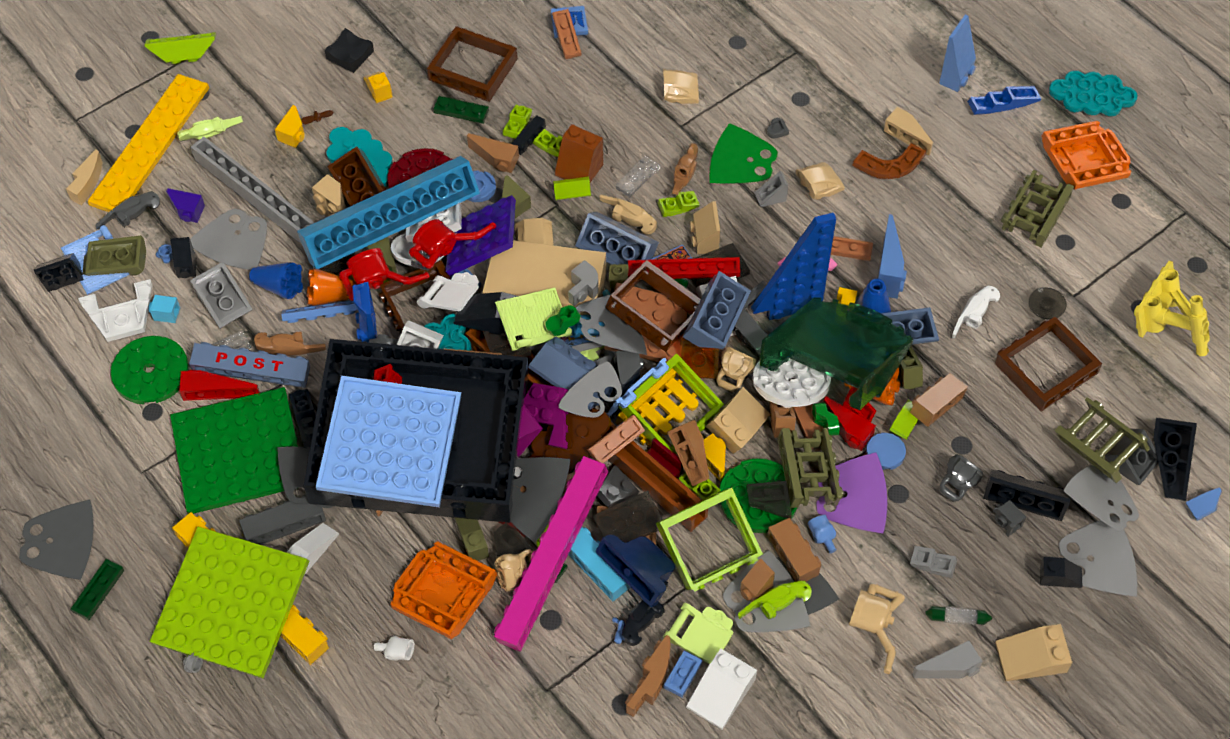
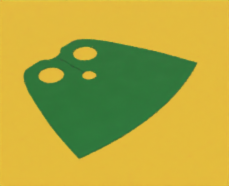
(731, 154)

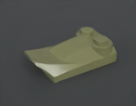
(115, 256)

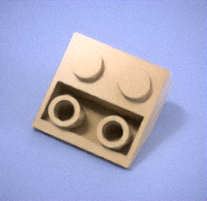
(328, 196)

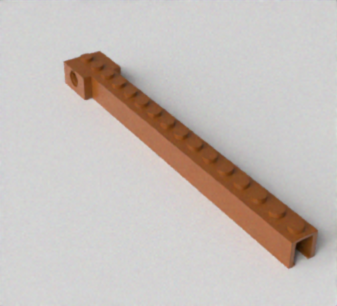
(631, 460)

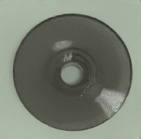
(1048, 297)

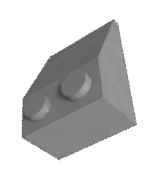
(220, 295)

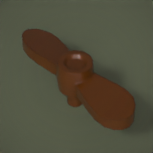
(316, 117)

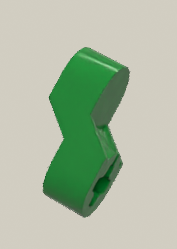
(559, 323)
(825, 419)

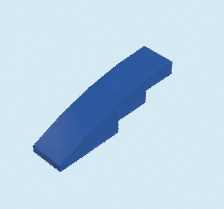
(1008, 99)

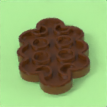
(581, 435)

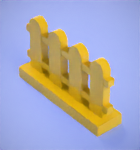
(663, 401)

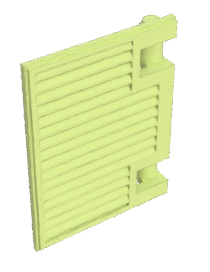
(528, 317)

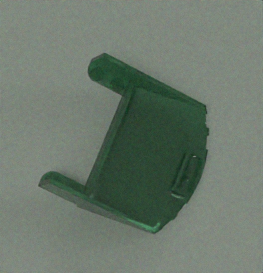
(842, 343)

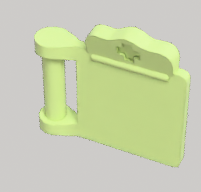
(705, 634)

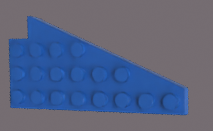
(801, 273)

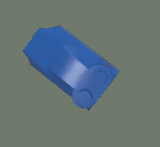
(366, 313)

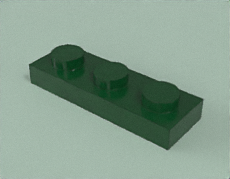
(461, 109)
(97, 589)

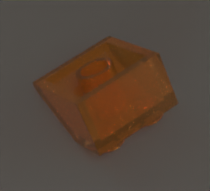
(700, 359)

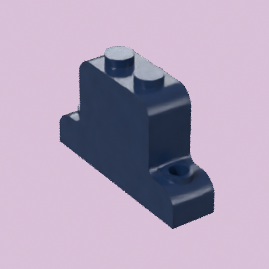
(638, 564)

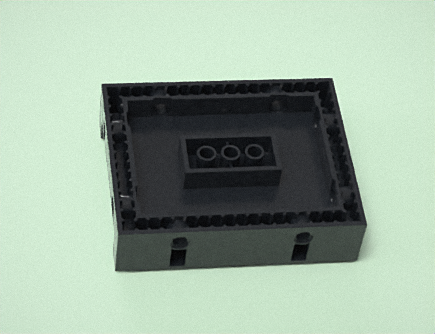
(485, 432)

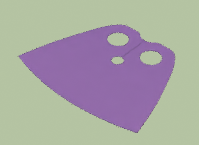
(867, 495)

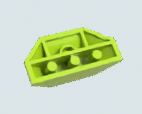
(181, 47)

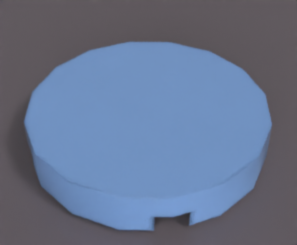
(486, 186)
(889, 449)

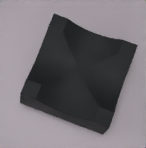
(349, 51)

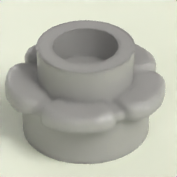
(192, 663)

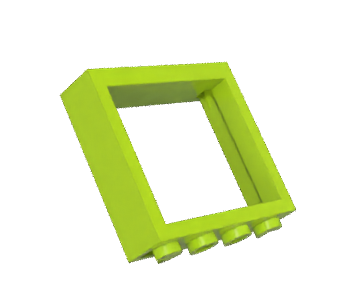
(693, 381)
(731, 567)

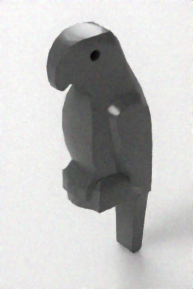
(131, 209)

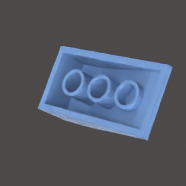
(959, 57)
(892, 261)

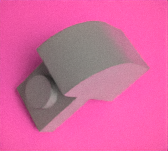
(586, 283)

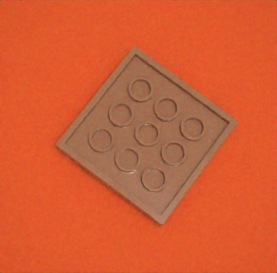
(660, 312)

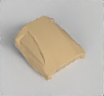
(680, 87)
(820, 180)
(534, 231)

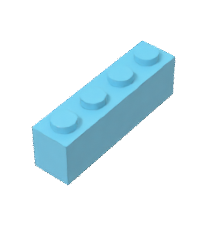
(595, 567)

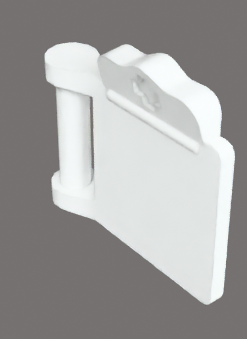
(453, 294)

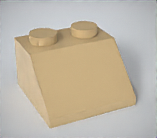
(706, 229)

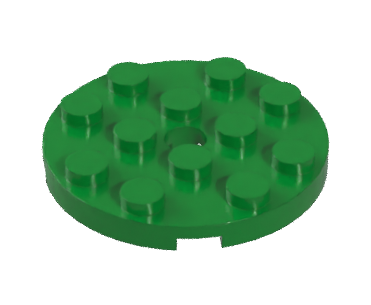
(151, 351)
(752, 472)

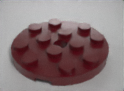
(415, 163)

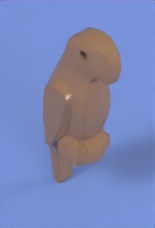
(685, 168)
(285, 344)

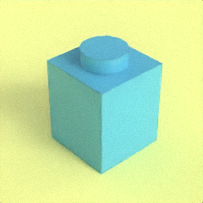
(164, 308)

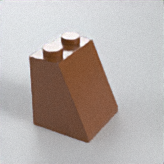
(579, 154)

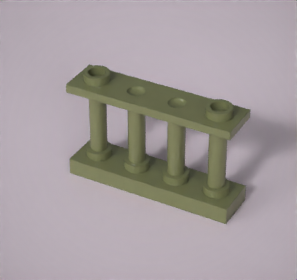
(1097, 457)

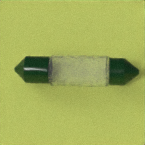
(958, 615)

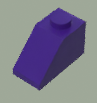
(186, 204)

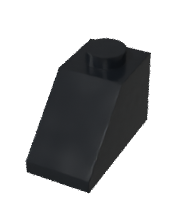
(183, 257)
(1060, 573)

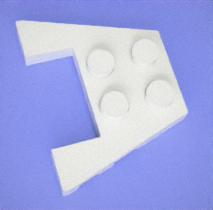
(123, 318)

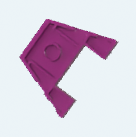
(544, 406)

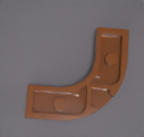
(890, 168)

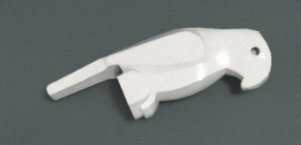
(976, 308)

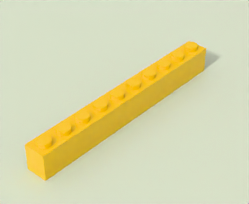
(296, 631)

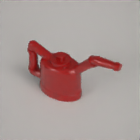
(439, 240)
(372, 268)

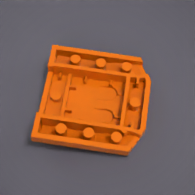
(1086, 154)
(442, 589)

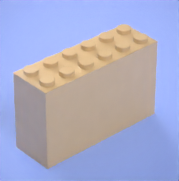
(539, 267)

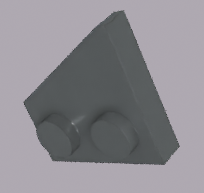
(616, 488)

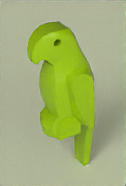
(778, 598)

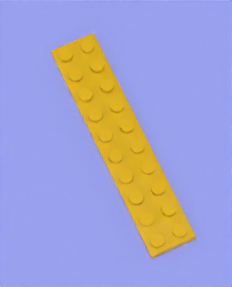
(149, 143)

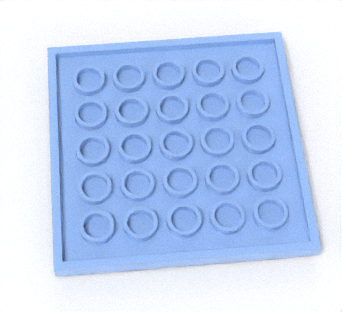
(389, 441)

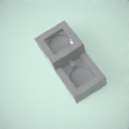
(932, 562)

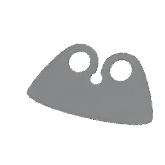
(581, 394)

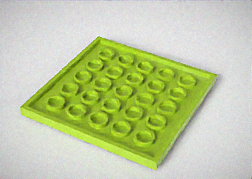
(230, 602)

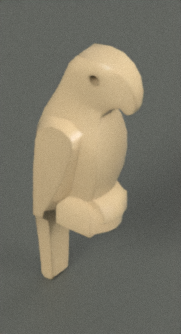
(631, 214)

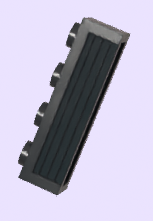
(529, 133)

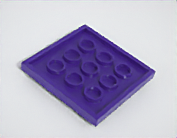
(471, 252)

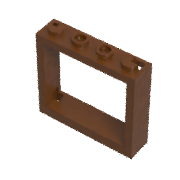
(466, 84)
(666, 286)
(394, 287)
(1026, 386)

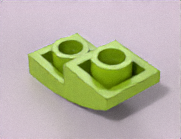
(517, 121)
(548, 142)
(677, 205)
(904, 421)
(702, 490)

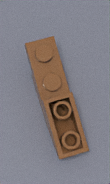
(655, 673)

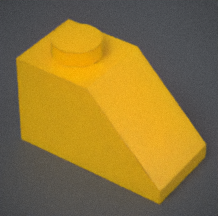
(379, 86)
(290, 128)
(715, 455)

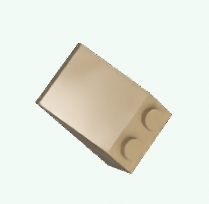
(738, 420)
(1034, 653)

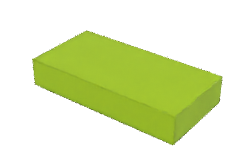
(572, 188)

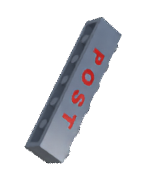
(250, 365)

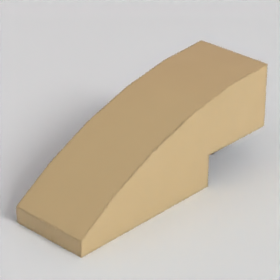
(85, 178)

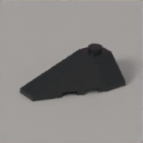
(1174, 453)

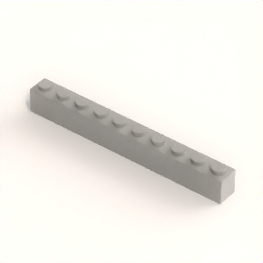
(250, 187)

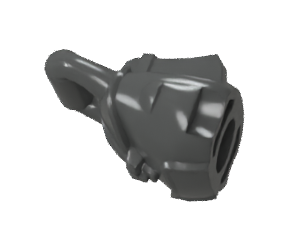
(961, 475)

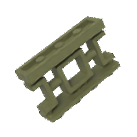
(1050, 213)
(794, 469)

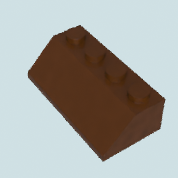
(356, 176)

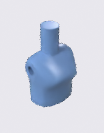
(823, 532)

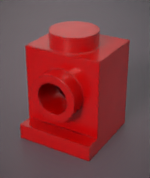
(387, 374)

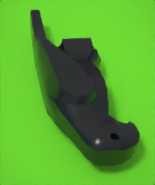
(639, 619)

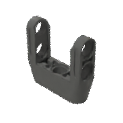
(747, 328)

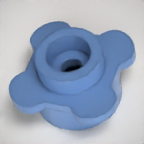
(165, 253)

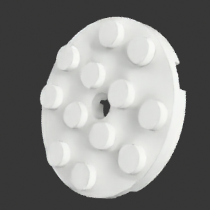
(804, 390)

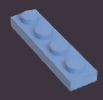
(311, 312)

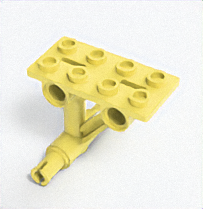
(1165, 293)

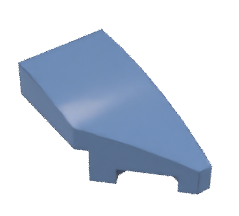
(1204, 504)

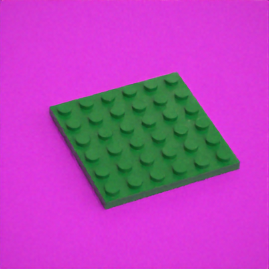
(232, 449)

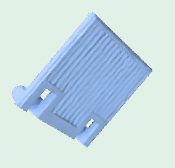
(80, 248)
(630, 396)

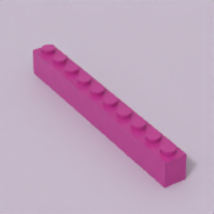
(551, 554)

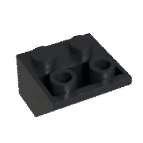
(59, 272)

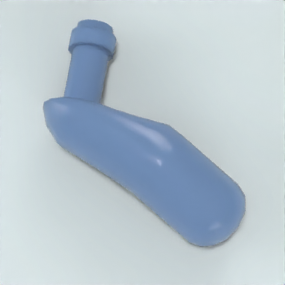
(621, 624)

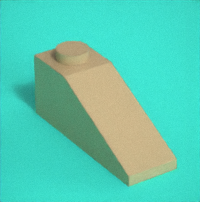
(906, 128)

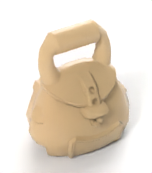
(735, 366)
(510, 569)

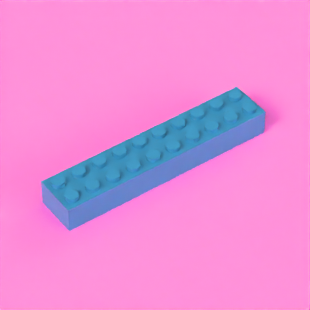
(388, 212)

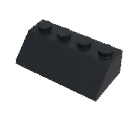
(1027, 494)

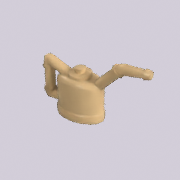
(874, 614)

